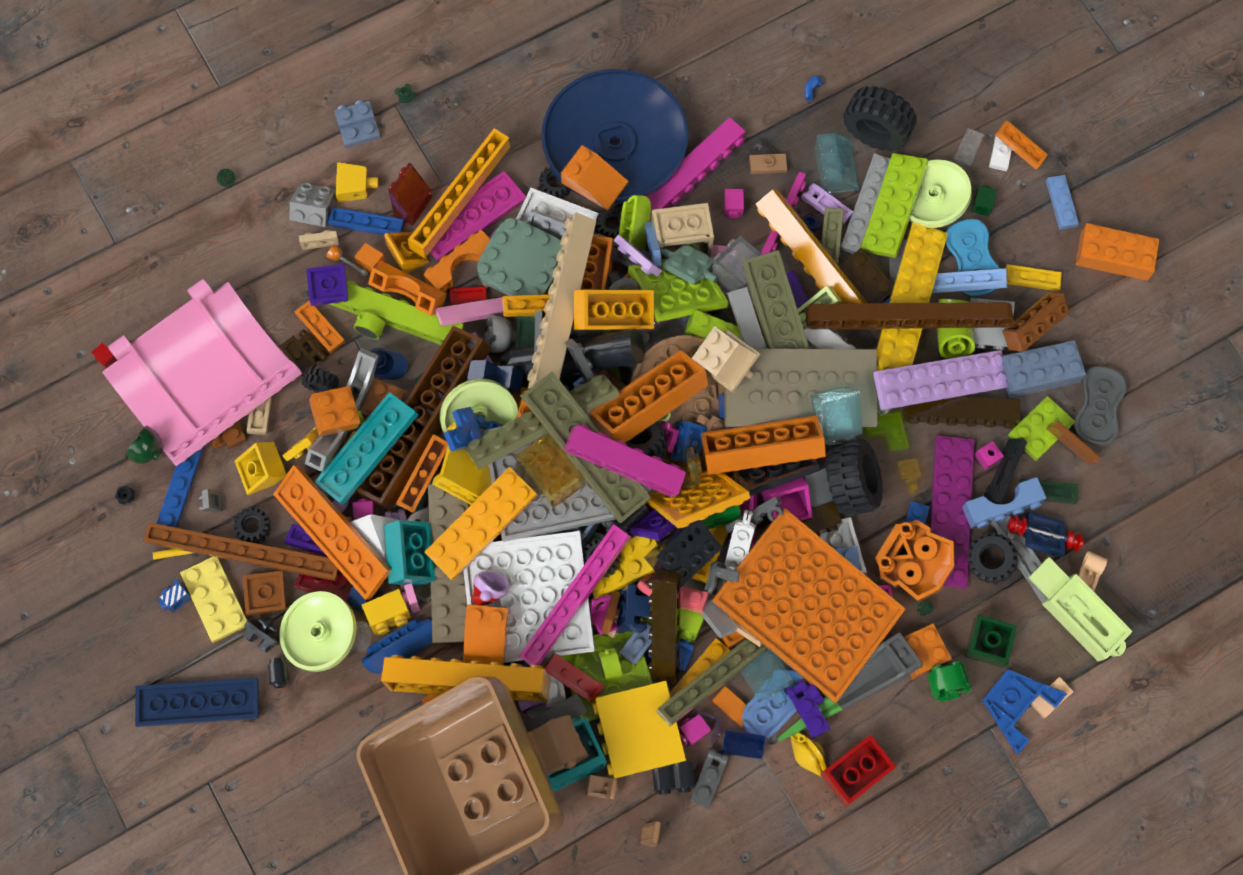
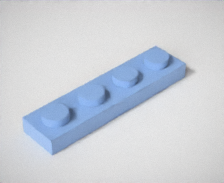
(970, 280)

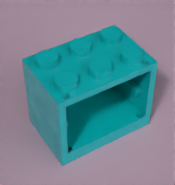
(592, 763)

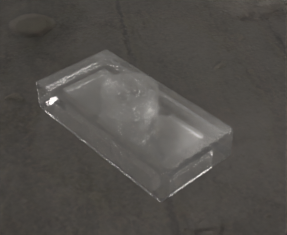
(968, 147)

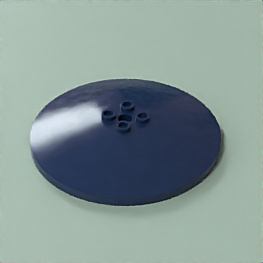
(622, 108)

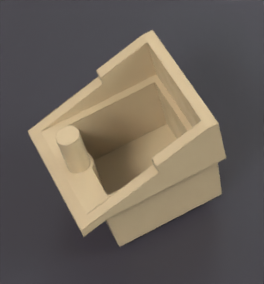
(726, 358)

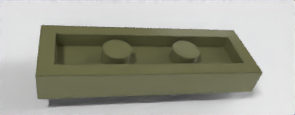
(832, 232)

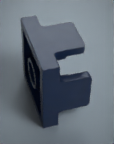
(632, 606)

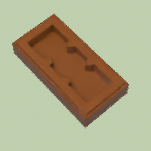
(611, 613)

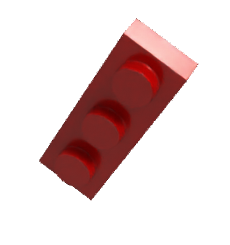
(573, 677)

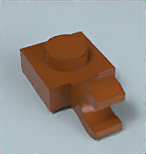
(231, 437)

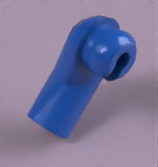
(814, 81)

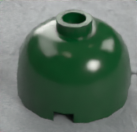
(145, 447)

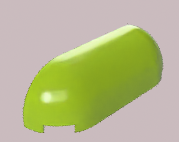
(633, 218)

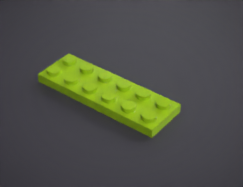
(894, 205)

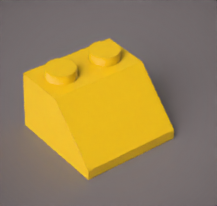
(260, 467)

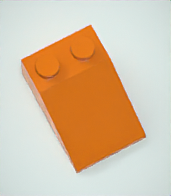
(593, 178)
(485, 634)

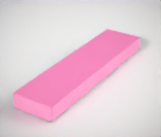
(469, 311)

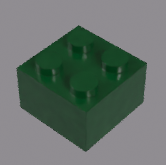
(990, 641)

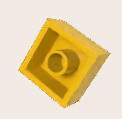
(386, 612)

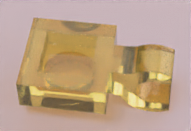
(909, 472)

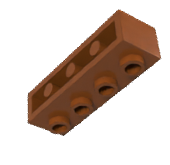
(1036, 321)

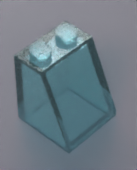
(838, 414)

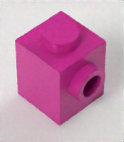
(693, 730)

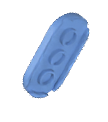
(768, 716)

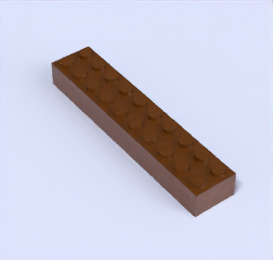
(442, 375)

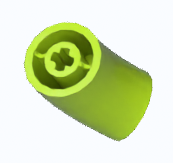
(955, 341)

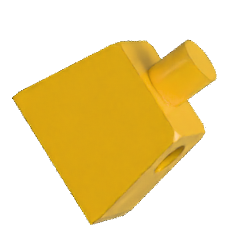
(353, 182)

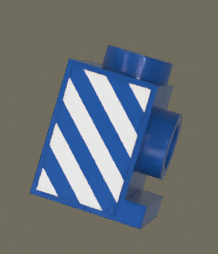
(173, 597)

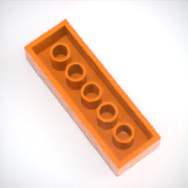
(650, 397)
(763, 444)

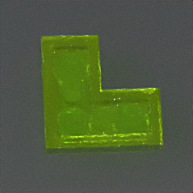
(893, 429)

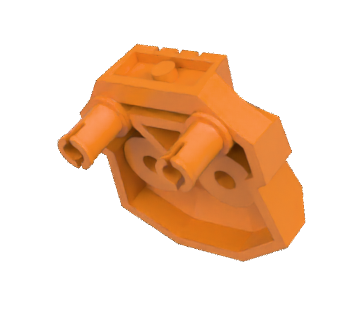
(929, 568)

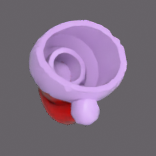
(489, 587)

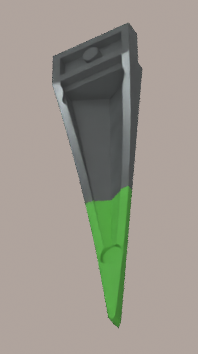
(884, 668)

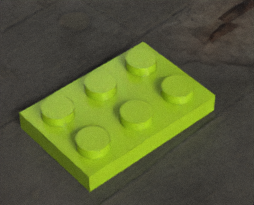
(1034, 427)

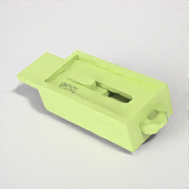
(1081, 611)

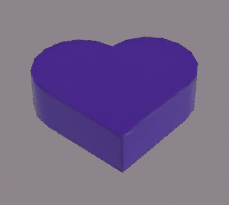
(815, 693)

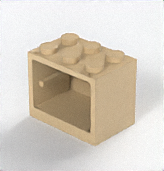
(684, 226)

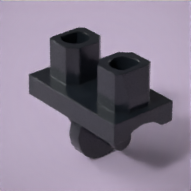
(263, 630)

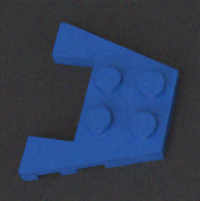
(1011, 698)

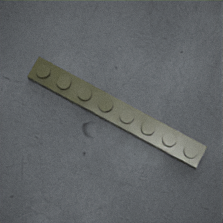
(709, 681)

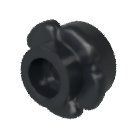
(120, 495)

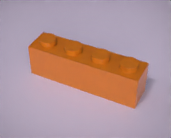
(423, 474)

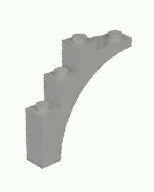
(360, 382)

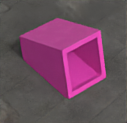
(794, 498)

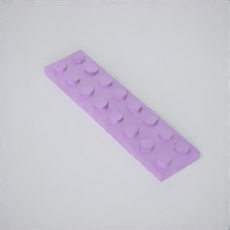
(940, 380)

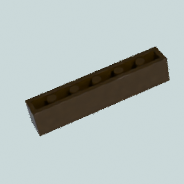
(967, 411)
(665, 625)

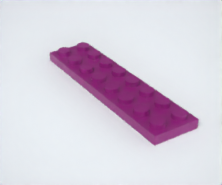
(949, 493)

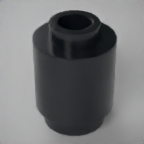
(278, 673)

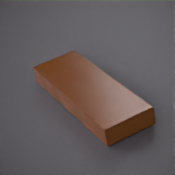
(1073, 443)

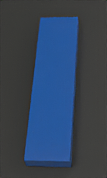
(364, 221)

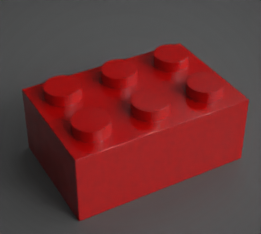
(858, 770)

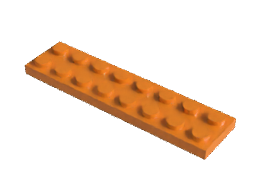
(332, 532)

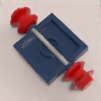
(1045, 534)

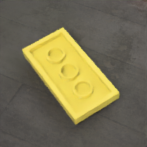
(214, 599)

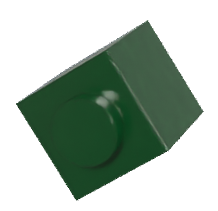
(984, 200)

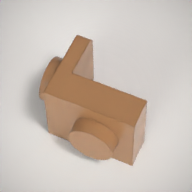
(601, 787)

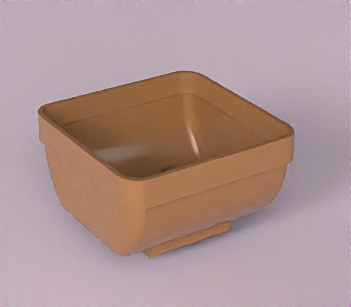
(467, 779)

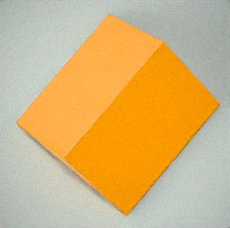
(403, 255)

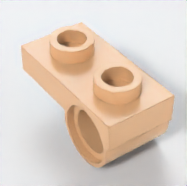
(1092, 568)

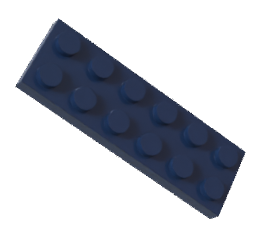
(196, 702)

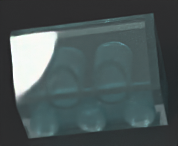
(835, 163)

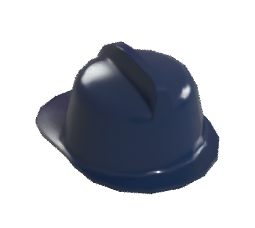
(390, 364)

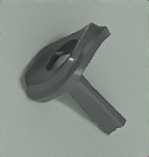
(717, 576)

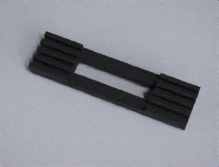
(1014, 450)

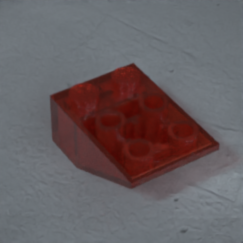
(409, 194)

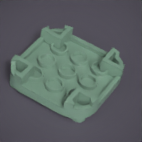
(519, 259)

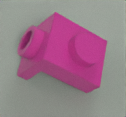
(670, 434)

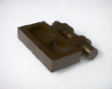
(295, 351)

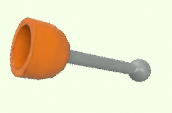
(335, 254)

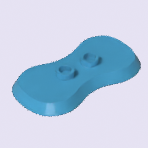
(969, 245)

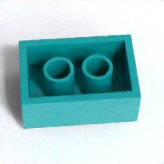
(406, 553)

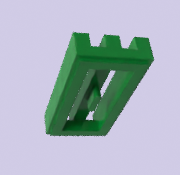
(723, 518)

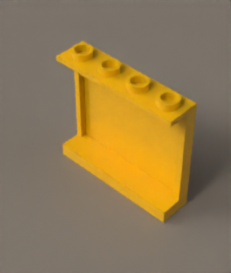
(461, 476)
(635, 732)

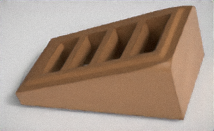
(650, 834)

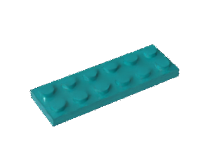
(366, 448)

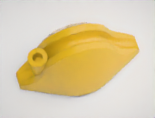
(808, 753)

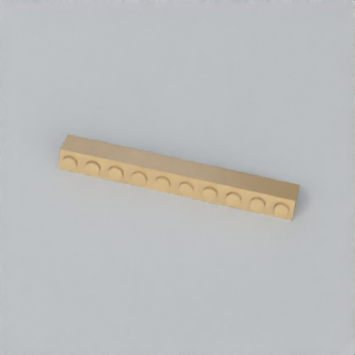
(560, 306)

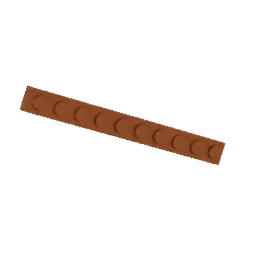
(240, 551)

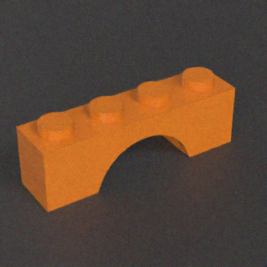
(441, 274)
(394, 280)

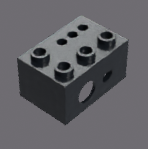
(685, 551)

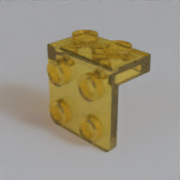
(692, 475)

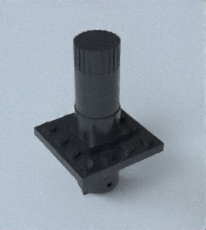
(602, 350)

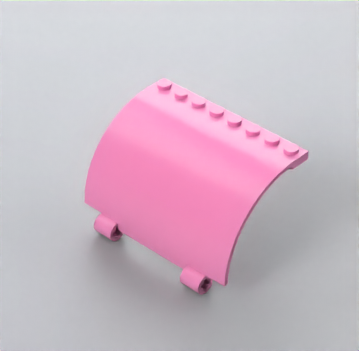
(198, 370)

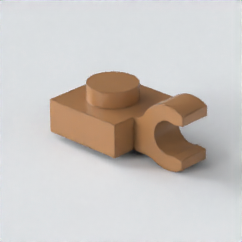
(711, 424)

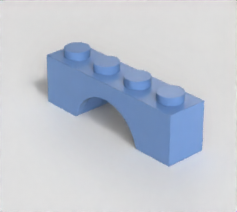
(981, 511)

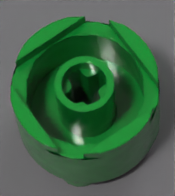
(948, 681)

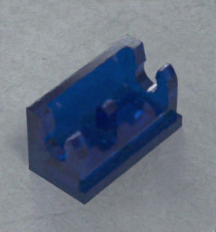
(743, 744)

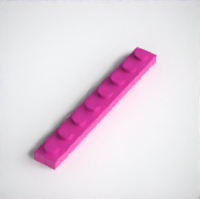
(575, 596)

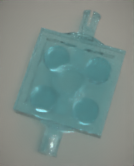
(767, 677)

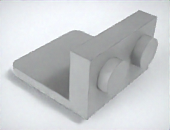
(311, 204)

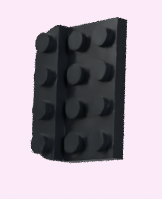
(767, 477)

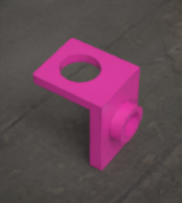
(598, 614)

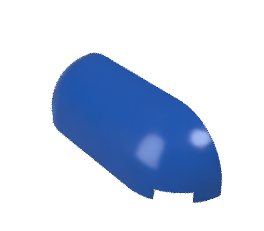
(403, 642)

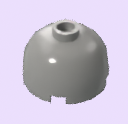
(499, 334)

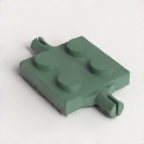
(689, 264)

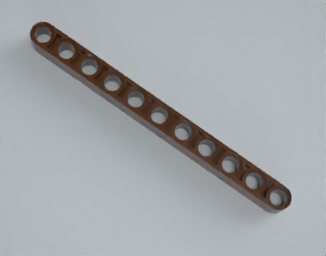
(909, 315)

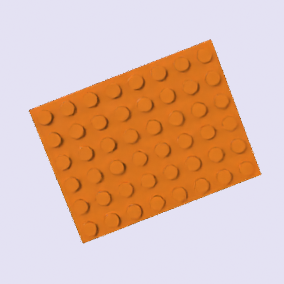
(809, 605)

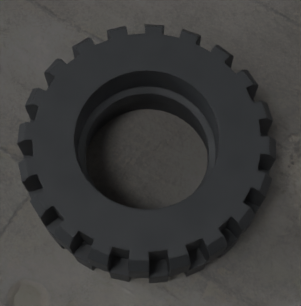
(880, 118)
(854, 477)

